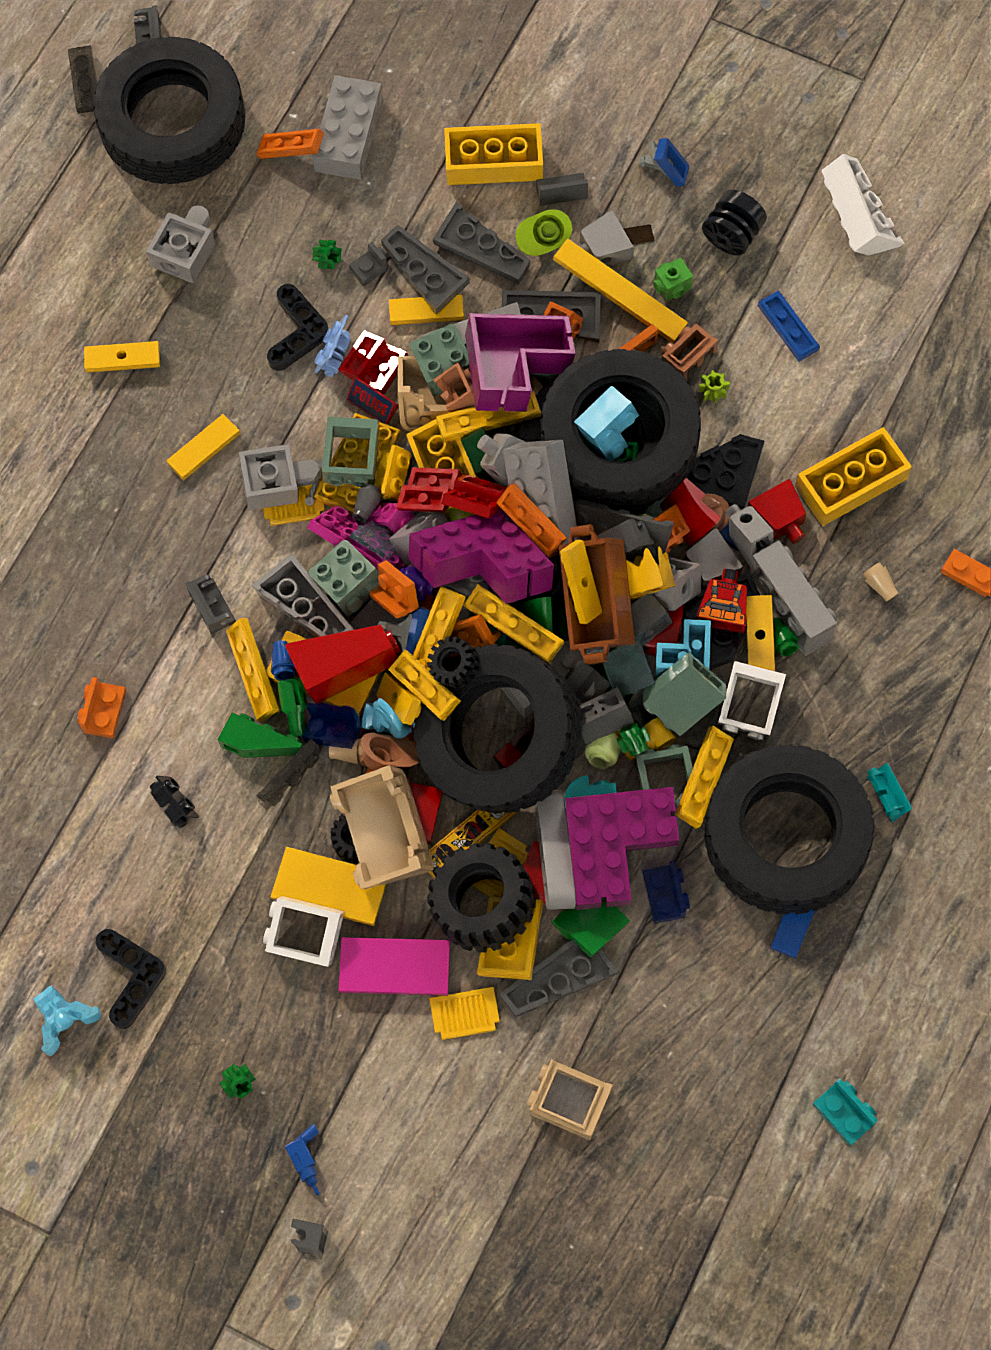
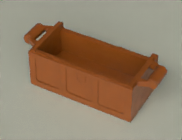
(609, 571)

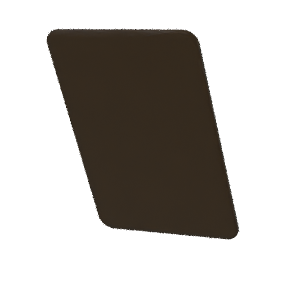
(639, 234)

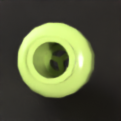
(603, 751)

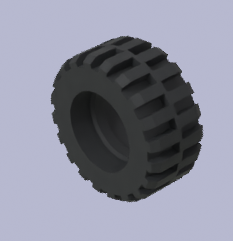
(465, 870)

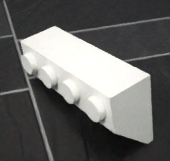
(859, 207)

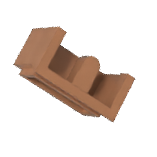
(696, 356)
(451, 382)

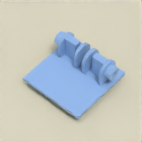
(336, 344)

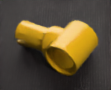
(660, 737)

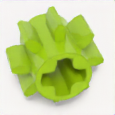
(714, 386)

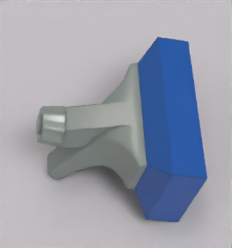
(667, 160)
(408, 629)

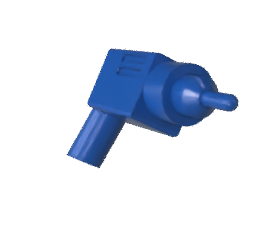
(302, 1157)

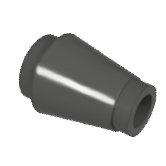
(366, 502)

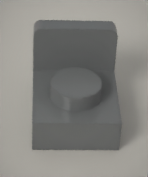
(370, 264)

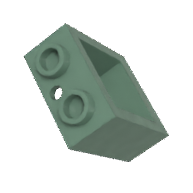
(351, 428)
(651, 757)

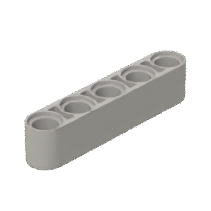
(555, 852)

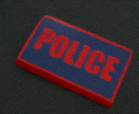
(372, 401)

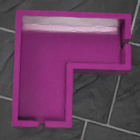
(510, 347)
(485, 547)
(607, 827)

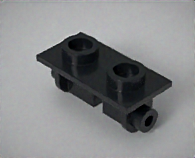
(167, 791)

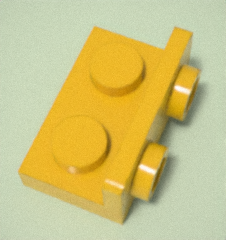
(392, 472)

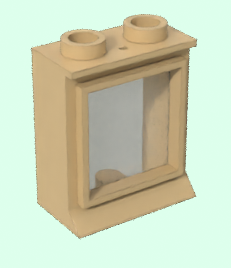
(569, 1099)

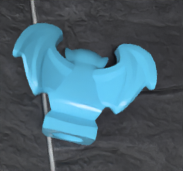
(384, 719)
(60, 1016)

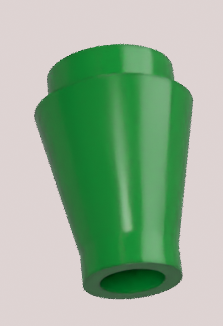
(784, 640)

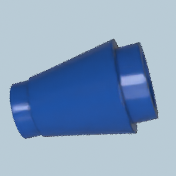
(282, 665)

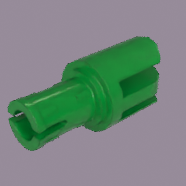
(293, 704)

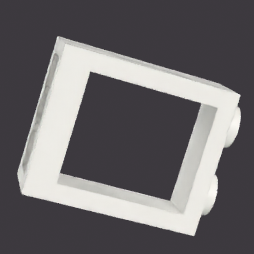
(756, 674)
(330, 938)

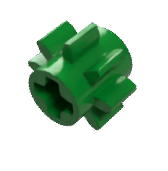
(326, 254)
(633, 739)
(237, 1081)

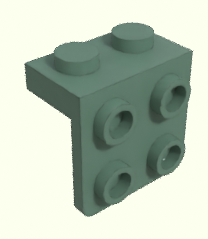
(438, 353)
(346, 577)

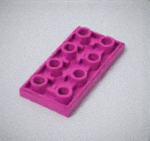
(338, 525)
(394, 966)

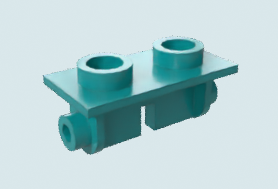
(889, 791)

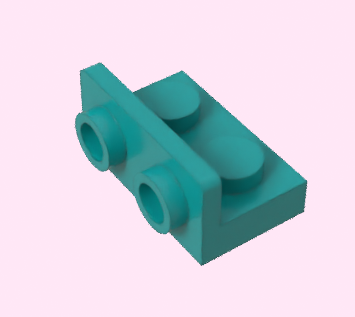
(846, 1111)

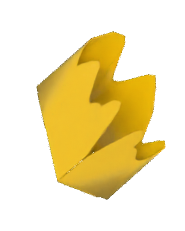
(647, 576)

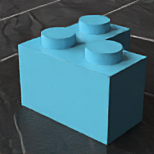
(605, 421)
(695, 640)

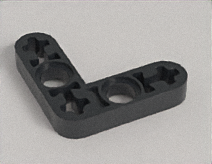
(304, 332)
(139, 969)

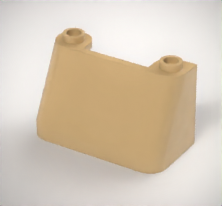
(415, 398)
(383, 827)

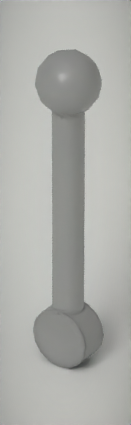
(310, 499)

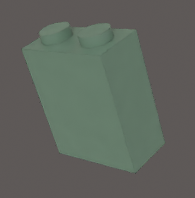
(684, 694)

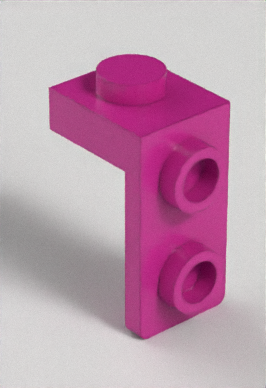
(389, 515)

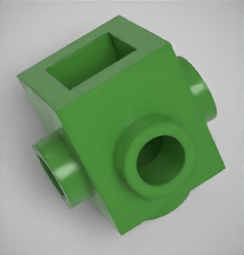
(673, 279)

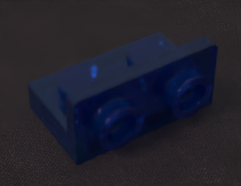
(332, 725)
(665, 893)

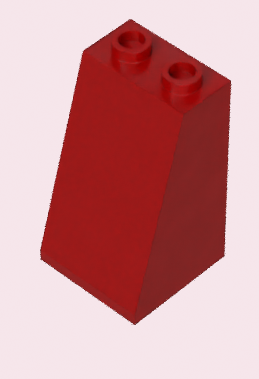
(342, 659)

